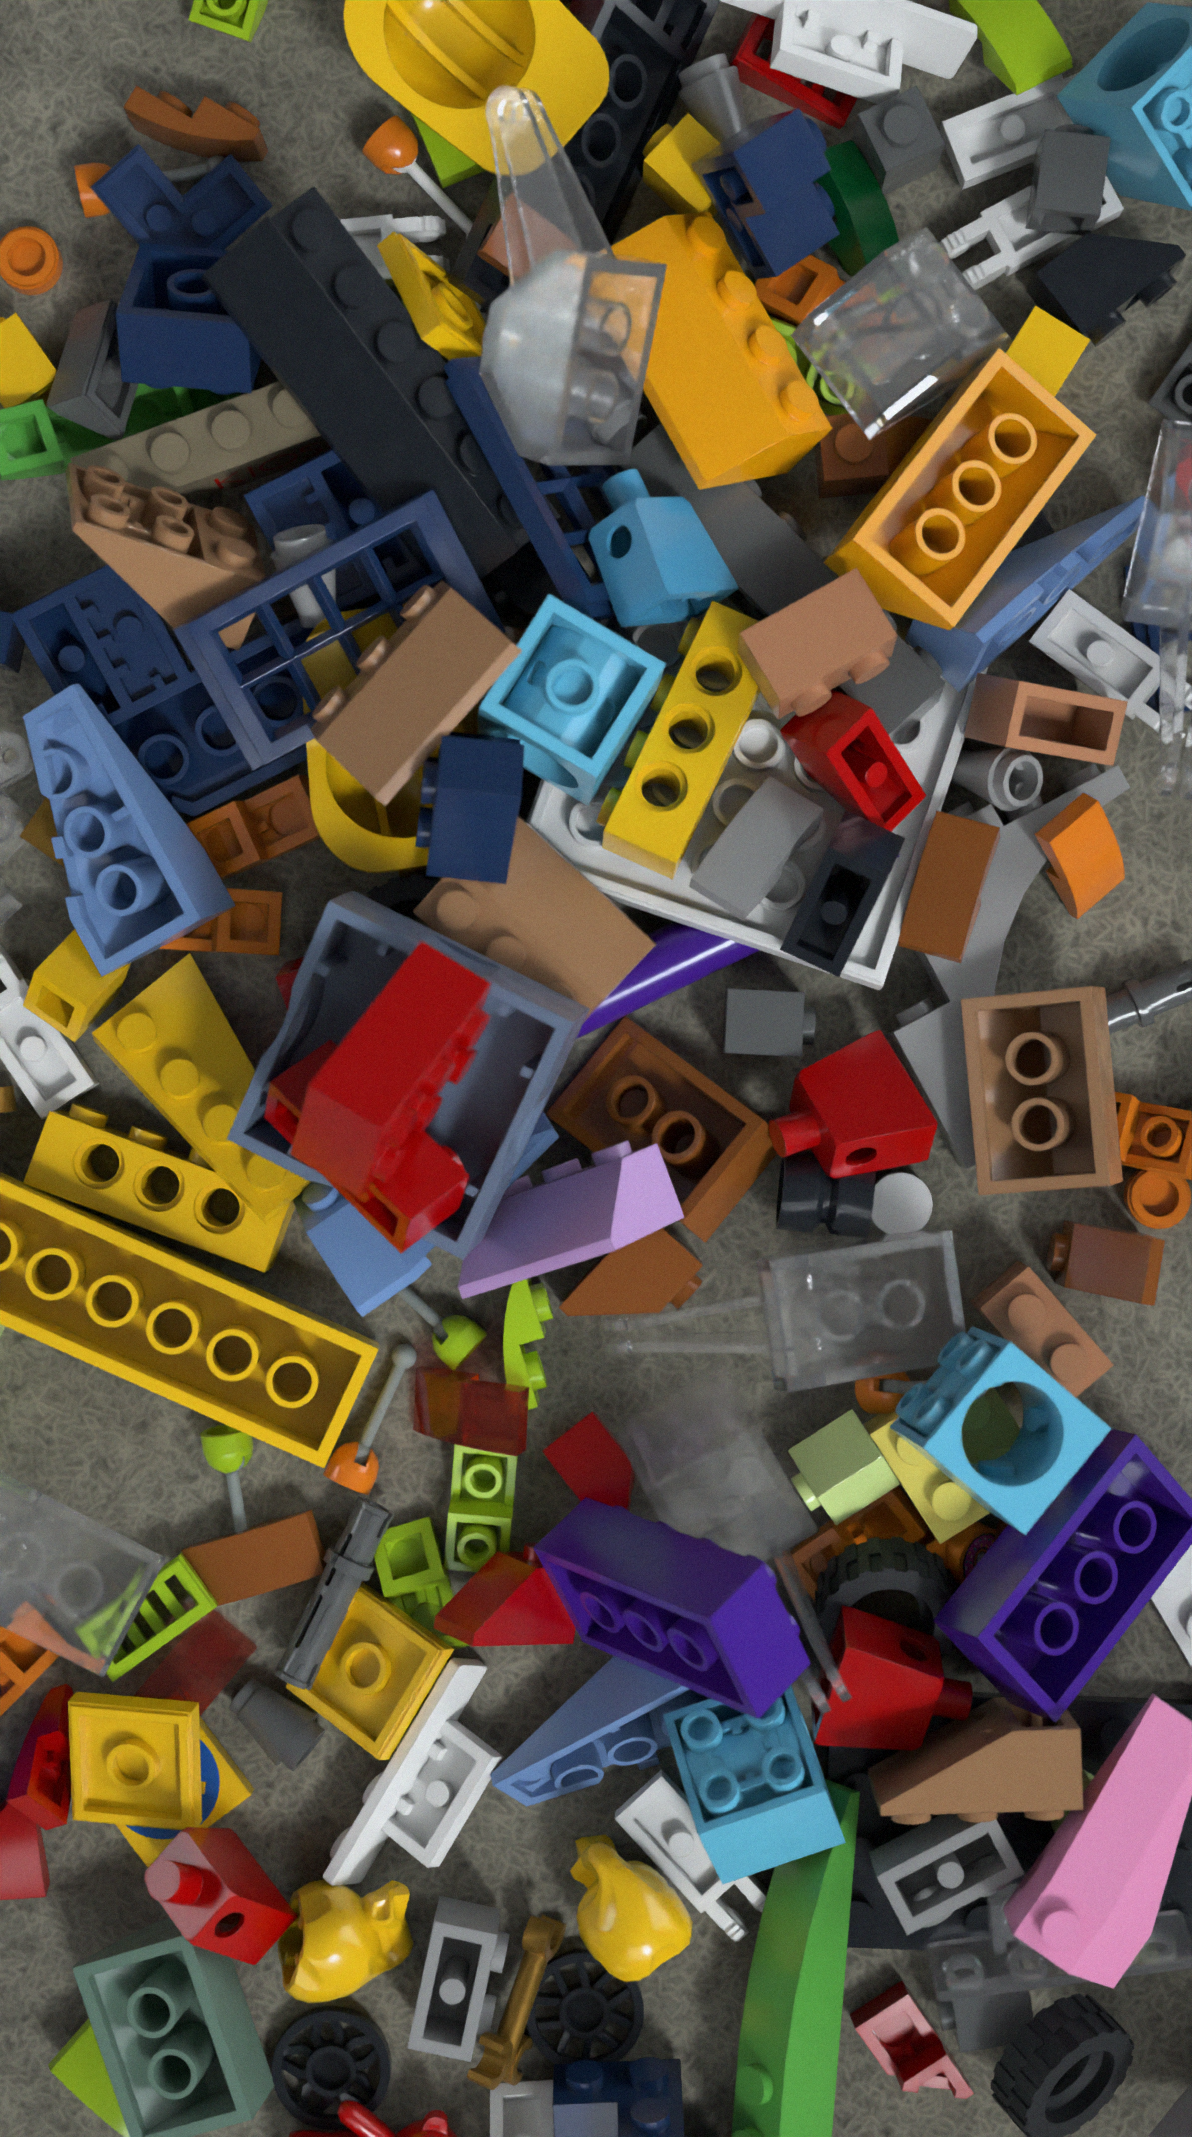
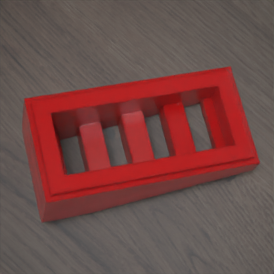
(781, 86)

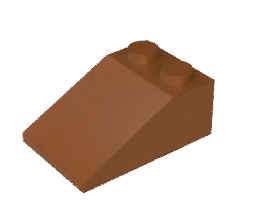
(653, 1096)

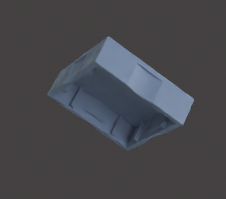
(482, 1117)

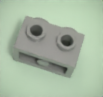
(943, 1868)
(455, 1979)

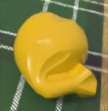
(628, 1913)
(342, 1939)

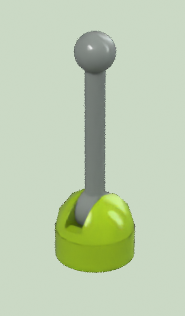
(453, 1336)
(228, 1452)

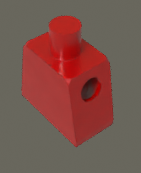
(856, 1112)
(892, 1683)
(209, 1878)

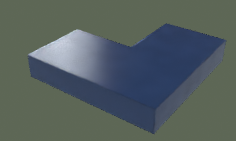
(155, 212)

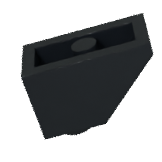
(842, 893)

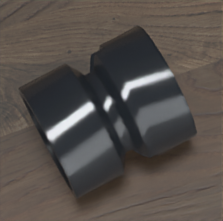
(812, 1198)

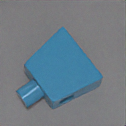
(656, 556)

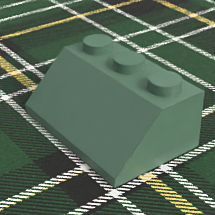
(174, 2034)

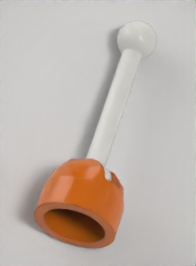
(394, 152)

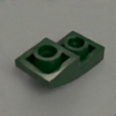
(859, 206)

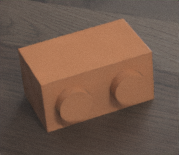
(818, 645)
(1045, 719)
(1038, 1324)

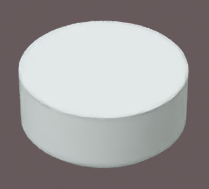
(901, 1203)

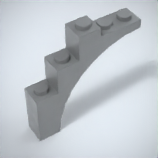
(932, 1036)

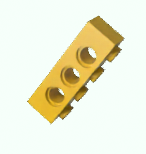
(661, 835)
(65, 1169)

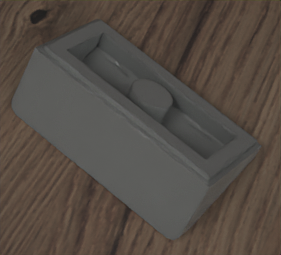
(89, 374)

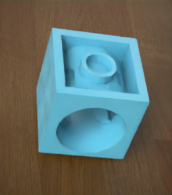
(1142, 100)
(571, 698)
(1051, 1444)
(753, 1785)

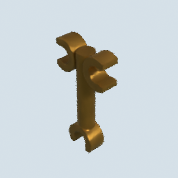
(505, 2048)

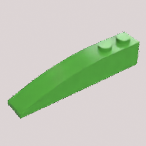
(797, 1992)

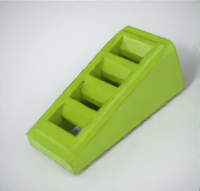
(164, 1633)

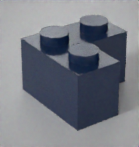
(767, 191)
(474, 806)
(618, 2098)

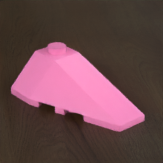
(1107, 1866)

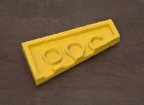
(197, 1075)

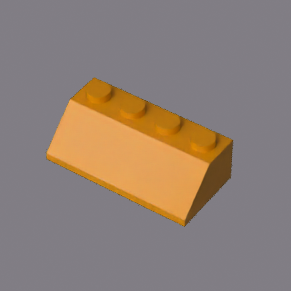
(719, 363)
(963, 494)

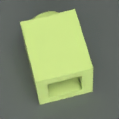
(841, 1468)

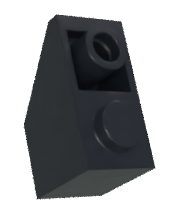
(1102, 279)

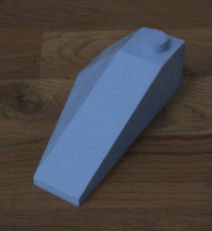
(1023, 591)
(124, 848)
(360, 1256)
(603, 1724)

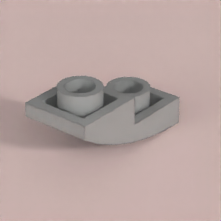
(755, 847)

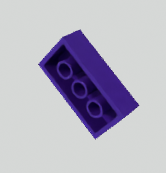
(1062, 1595)
(674, 1605)

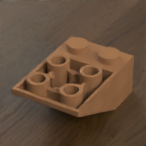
(164, 546)
(984, 1767)

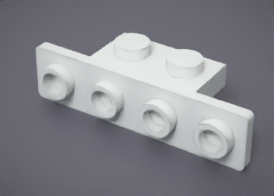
(862, 42)
(426, 1785)

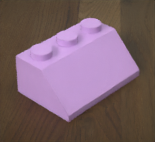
(572, 1217)

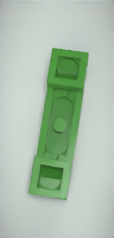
(42, 442)

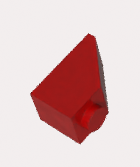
(854, 760)
(508, 1605)

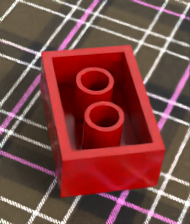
(392, 1070)

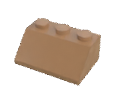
(412, 689)
(541, 922)
(1041, 1091)

